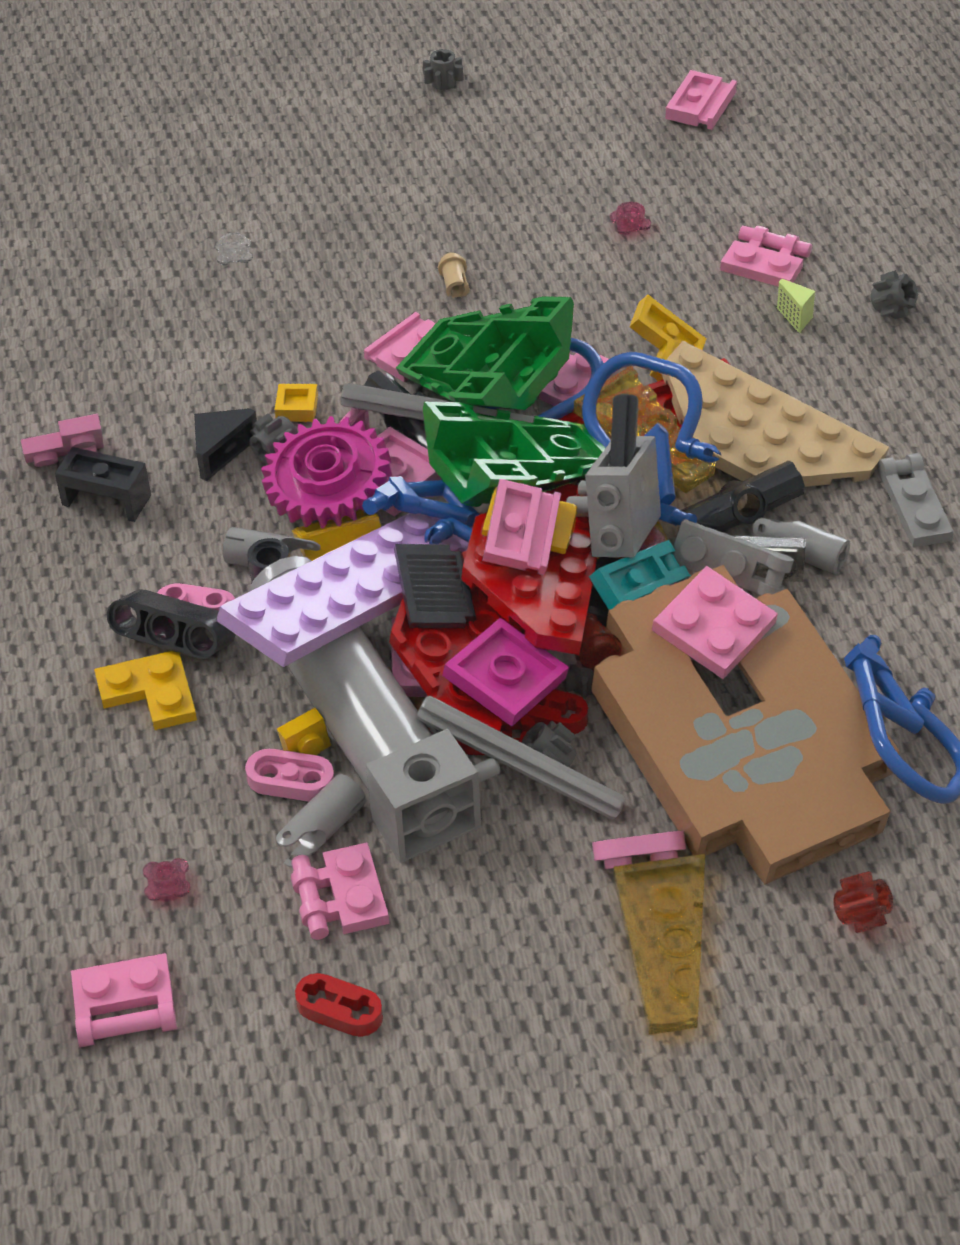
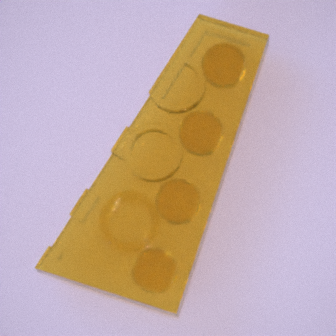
(686, 471)
(664, 934)

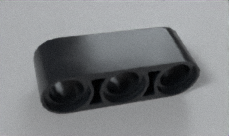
(154, 629)

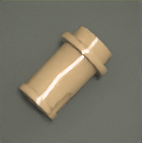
(453, 269)

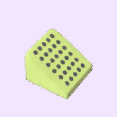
(795, 303)

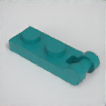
(638, 575)

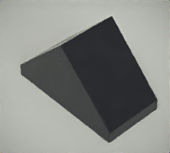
(221, 438)

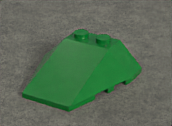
(494, 357)
(480, 449)

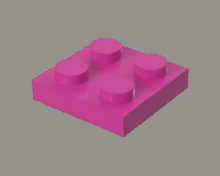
(505, 672)

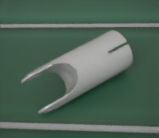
(240, 539)
(822, 547)
(322, 816)

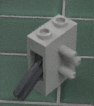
(621, 487)

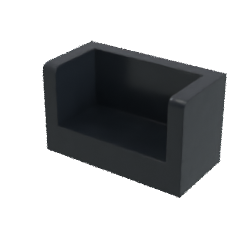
(106, 477)

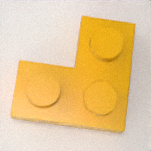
(663, 329)
(153, 678)

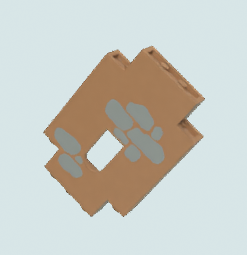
(775, 777)

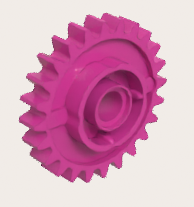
(325, 471)

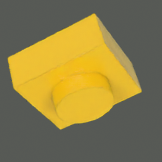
(297, 402)
(305, 734)

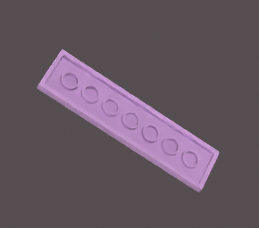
(328, 594)

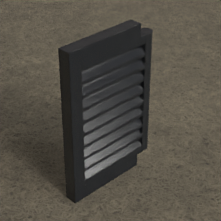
(433, 586)

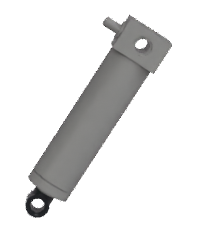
(416, 780)

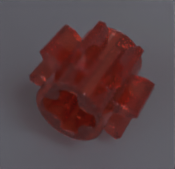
(863, 902)

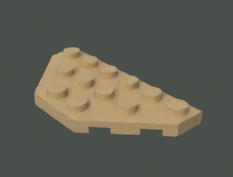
(766, 427)

